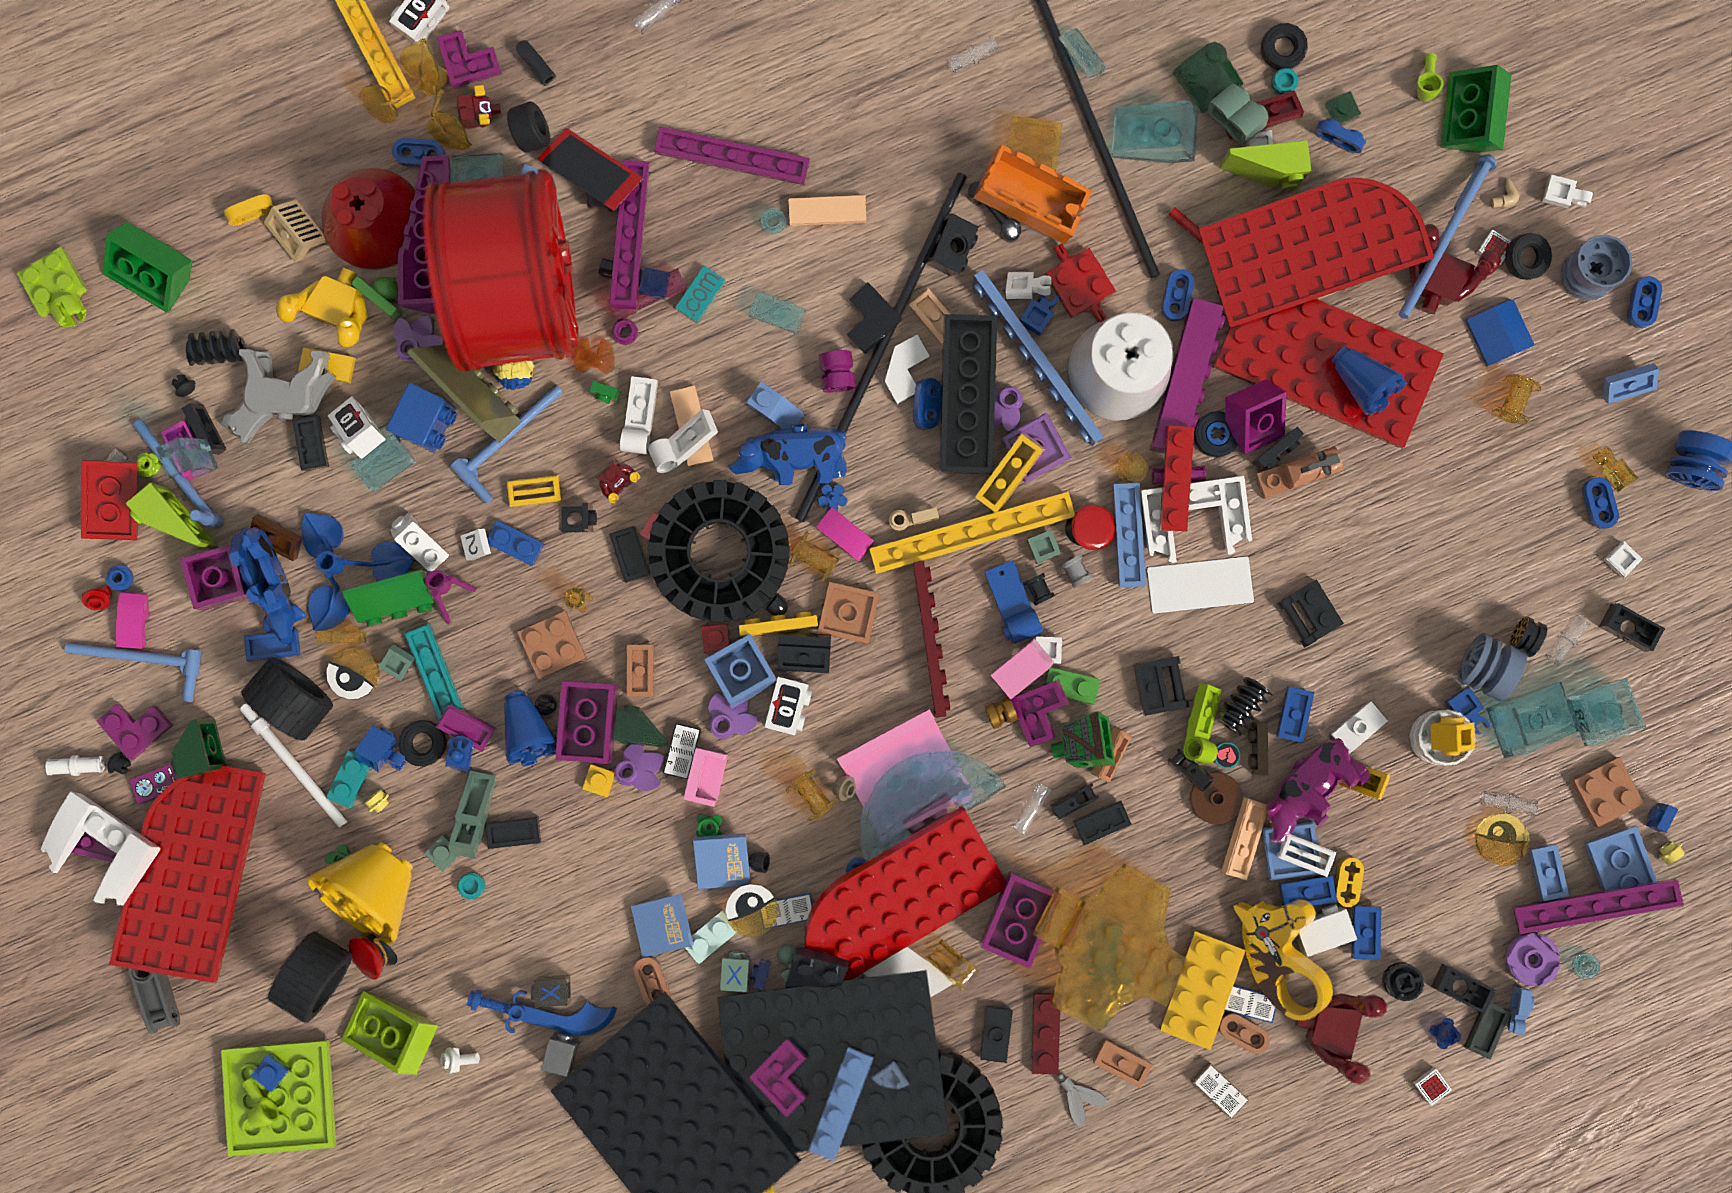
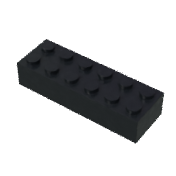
(968, 394)

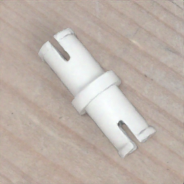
(75, 765)

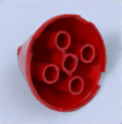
(368, 217)

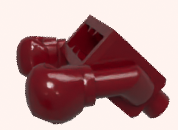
(1452, 277)
(1336, 1031)

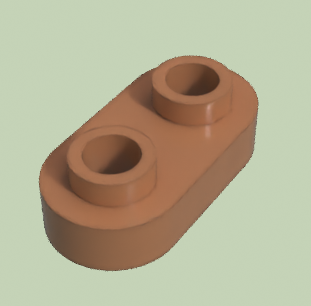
(651, 981)
(1242, 1033)

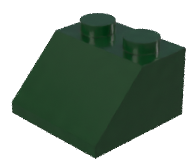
(198, 750)

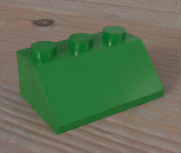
(1476, 109)
(146, 266)
(390, 598)

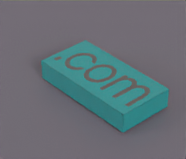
(700, 294)

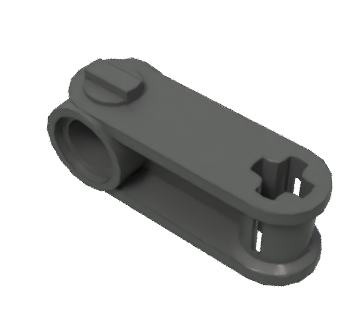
(155, 999)

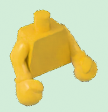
(331, 303)

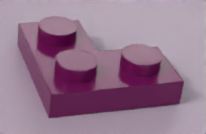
(466, 67)
(1032, 710)
(131, 735)
(774, 1080)

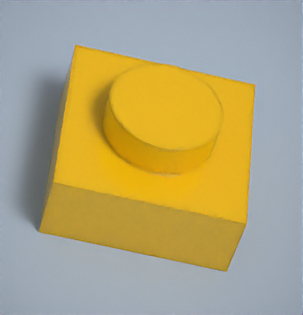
(599, 780)

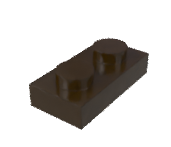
(1259, 738)

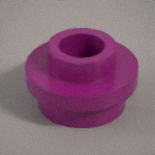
(625, 324)

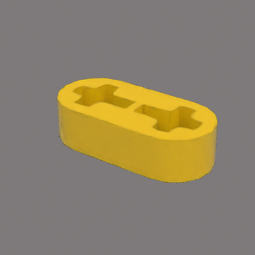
(248, 210)
(1355, 881)

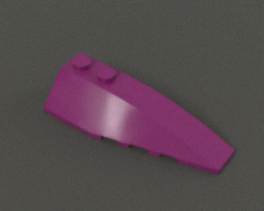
(413, 271)

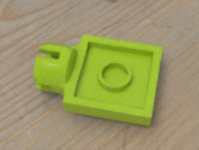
(55, 287)

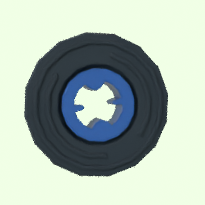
(1203, 433)

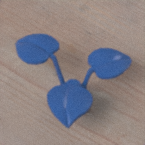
(320, 536)

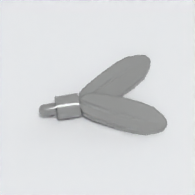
(1075, 1094)

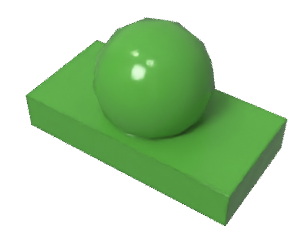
(383, 291)

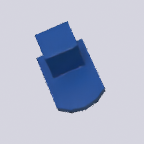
(459, 753)

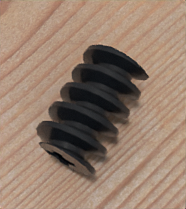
(214, 348)
(1243, 705)

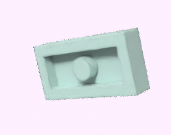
(710, 937)

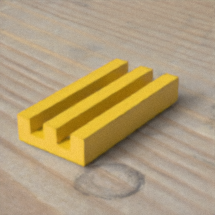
(556, 489)

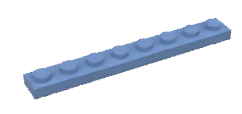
(1030, 350)

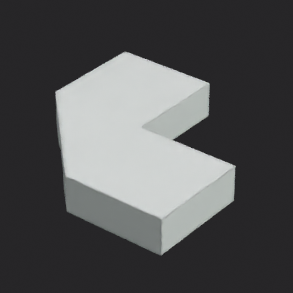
(904, 358)

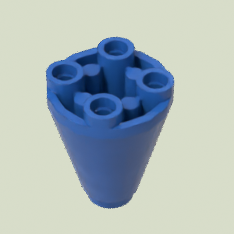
(1367, 379)
(525, 731)

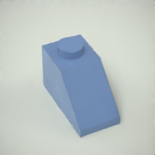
(774, 407)

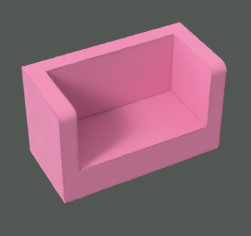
(1022, 668)
(705, 776)

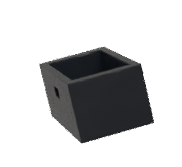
(1646, 631)
(1477, 995)

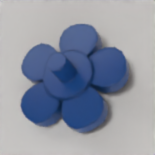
(832, 497)

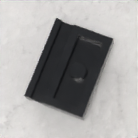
(804, 652)

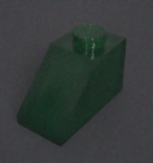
(635, 728)

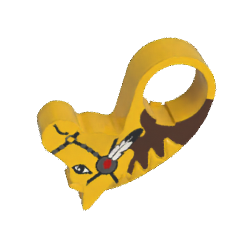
(1271, 956)

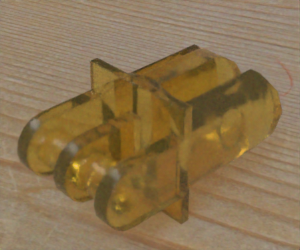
(954, 966)

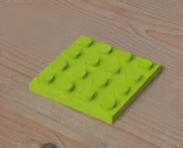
(301, 1098)

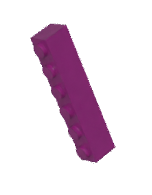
(1189, 369)

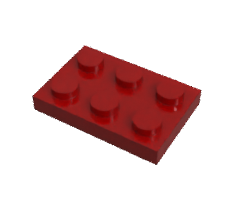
(104, 495)

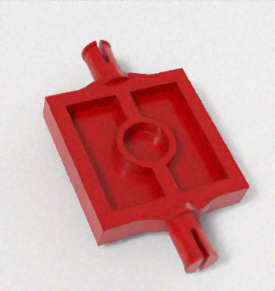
(1080, 283)

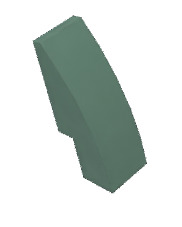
(472, 814)

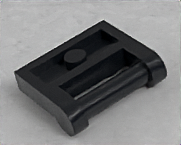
(1316, 608)
(1153, 688)

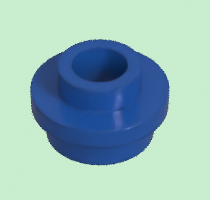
(127, 578)

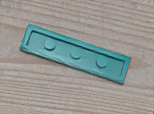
(433, 669)

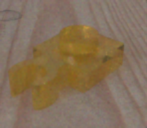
(1615, 471)
(348, 635)

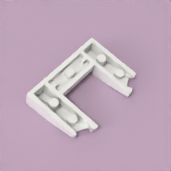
(1225, 493)
(133, 850)

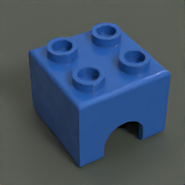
(422, 418)

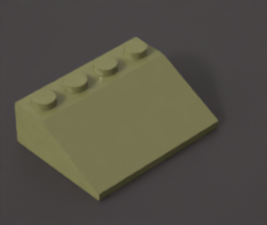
(468, 391)

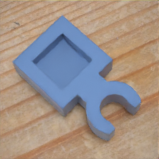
(1520, 1005)

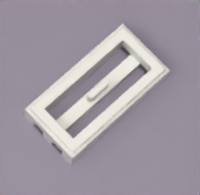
(1328, 863)

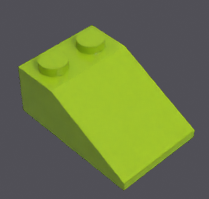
(1271, 164)
(164, 511)
(389, 1033)

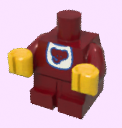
(476, 109)
(614, 478)

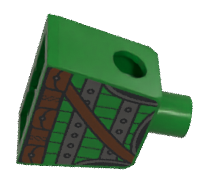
(1086, 742)

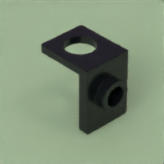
(589, 518)

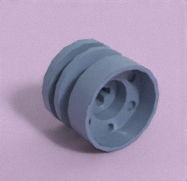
(1606, 258)
(1492, 667)

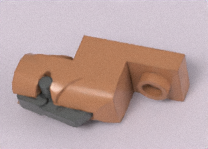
(1299, 472)

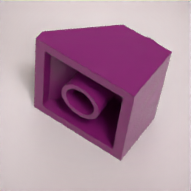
(1256, 415)

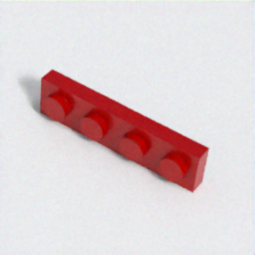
(1176, 478)

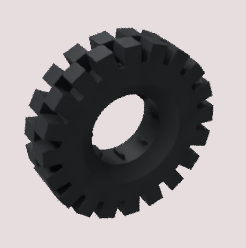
(712, 504)
(969, 1152)

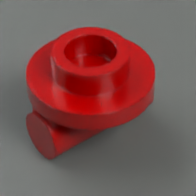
(97, 598)

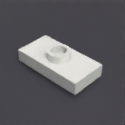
(1359, 726)

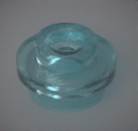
(773, 213)
(1593, 969)

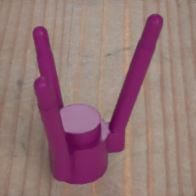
(441, 584)

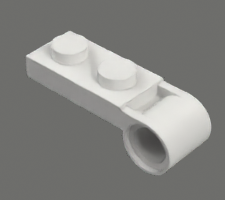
(639, 415)
(671, 452)

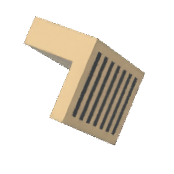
(294, 229)

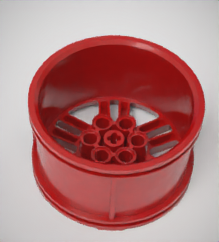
(500, 270)

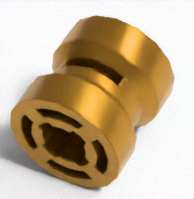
(995, 714)

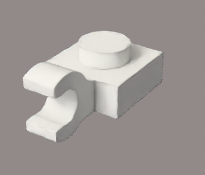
(1562, 192)

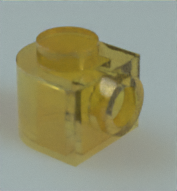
(1132, 468)

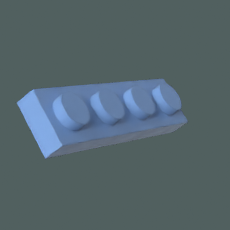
(1129, 535)
(841, 1103)

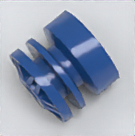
(1700, 460)

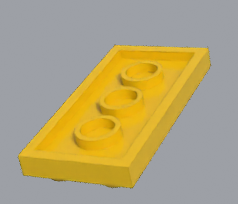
(1202, 990)

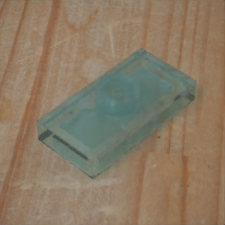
(1082, 53)
(777, 312)

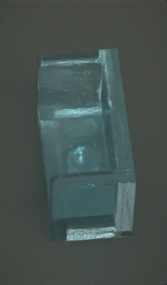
(185, 455)
(383, 462)

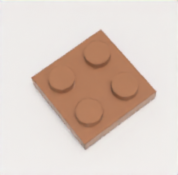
(848, 612)
(552, 645)
(1607, 791)

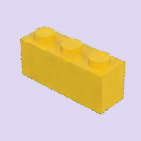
(1010, 472)

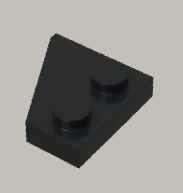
(816, 970)

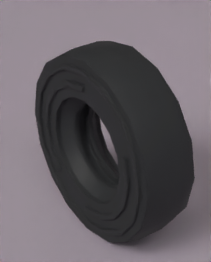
(1288, 31)
(1542, 251)
(406, 743)

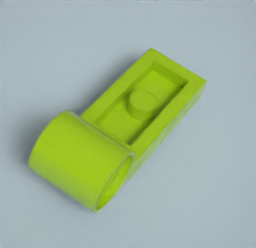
(1201, 724)

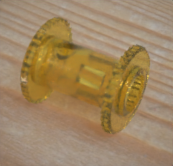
(1517, 399)
(815, 557)
(811, 795)

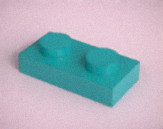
(348, 781)

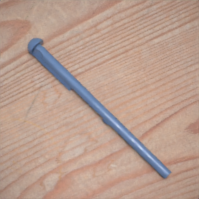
(1484, 164)

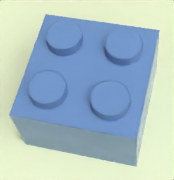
(740, 671)

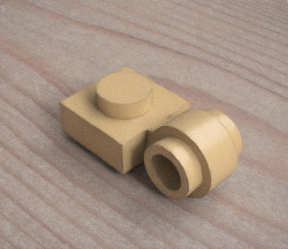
(922, 515)

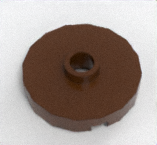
(1230, 802)

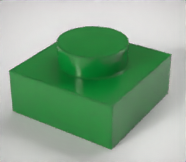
(604, 392)

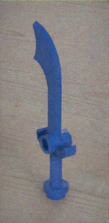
(584, 1022)

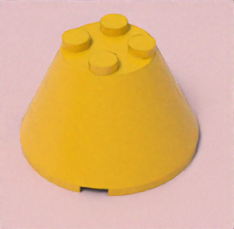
(367, 890)

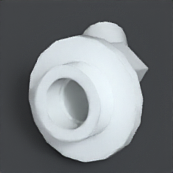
(452, 1060)

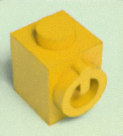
(1452, 735)

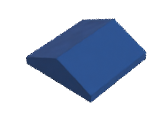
(1500, 332)

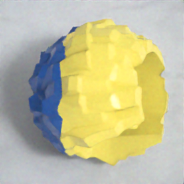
(514, 375)

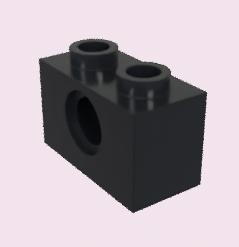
(941, 255)

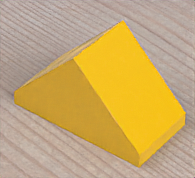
(1373, 787)

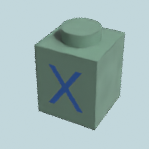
(735, 972)

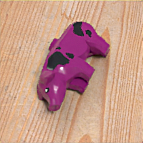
(1310, 784)

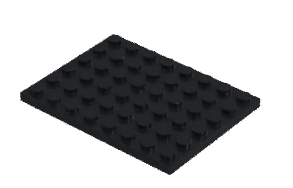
(874, 1015)
(672, 1111)

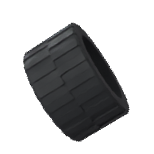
(286, 699)
(309, 977)

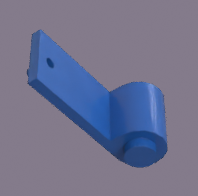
(1013, 603)

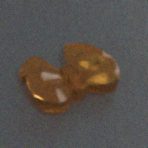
(603, 359)

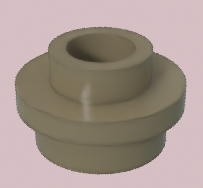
(844, 787)

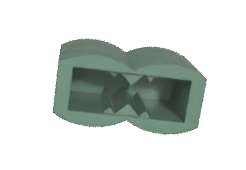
(1238, 113)

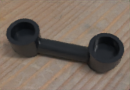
(1010, 227)

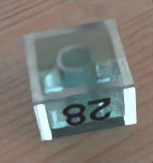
(1605, 712)

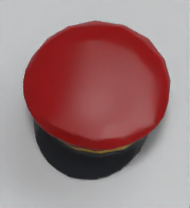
(1091, 527)
(371, 954)

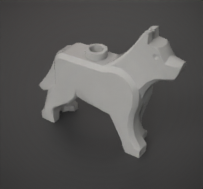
(270, 397)

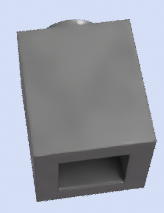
(560, 1054)

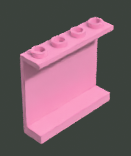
(880, 754)

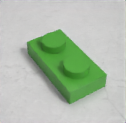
(1075, 686)

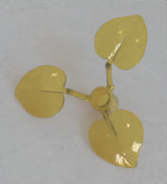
(421, 64)

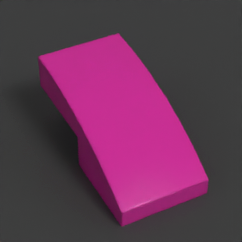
(845, 534)
(131, 619)

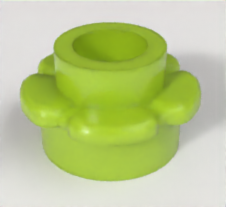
(154, 464)

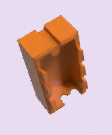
(1032, 193)

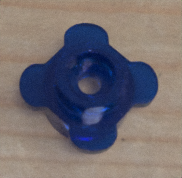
(1451, 1038)

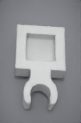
(1023, 285)

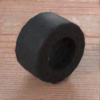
(528, 127)

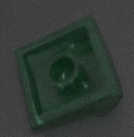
(1206, 74)

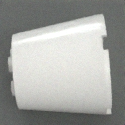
(1110, 382)

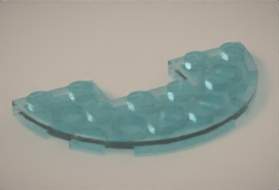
(917, 785)

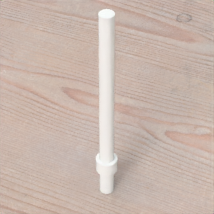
(261, 727)

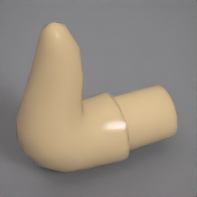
(1506, 200)

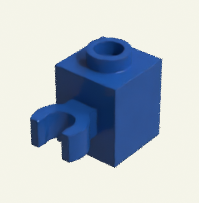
(377, 749)

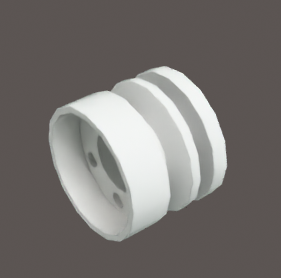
(1421, 741)

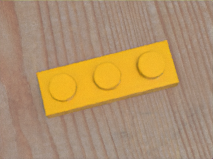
(778, 623)

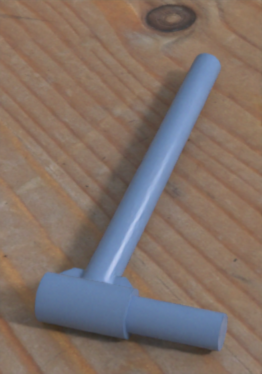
(467, 469)
(203, 513)
(188, 662)

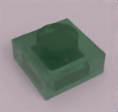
(1343, 108)

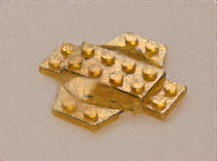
(1111, 947)

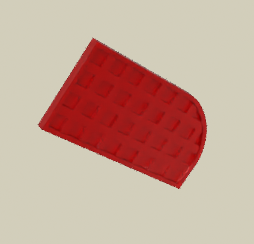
(1312, 246)
(1297, 353)
(903, 894)
(188, 895)

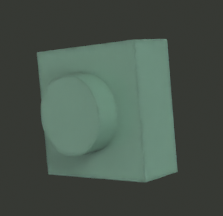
(1043, 546)
(396, 662)
(440, 853)

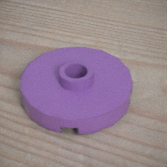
(1544, 965)

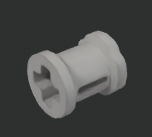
(1077, 570)

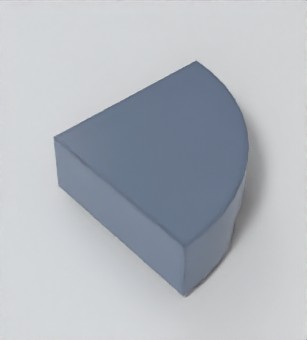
(891, 1077)

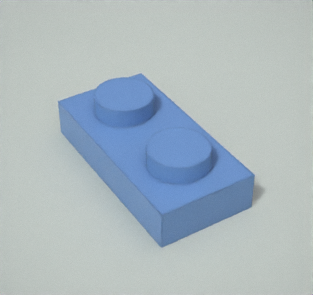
(1630, 383)
(1548, 872)

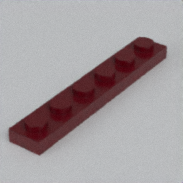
(930, 628)

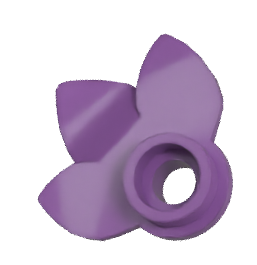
(415, 334)
(1007, 413)
(737, 718)
(642, 766)

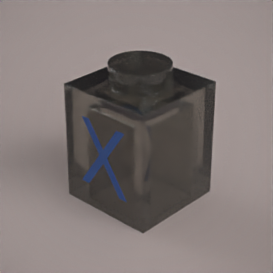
(551, 991)

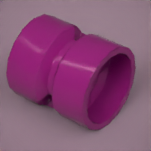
(837, 371)

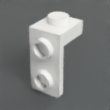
(417, 542)

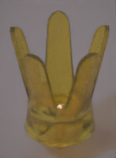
(576, 599)

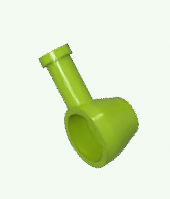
(1429, 83)
(264, 1110)

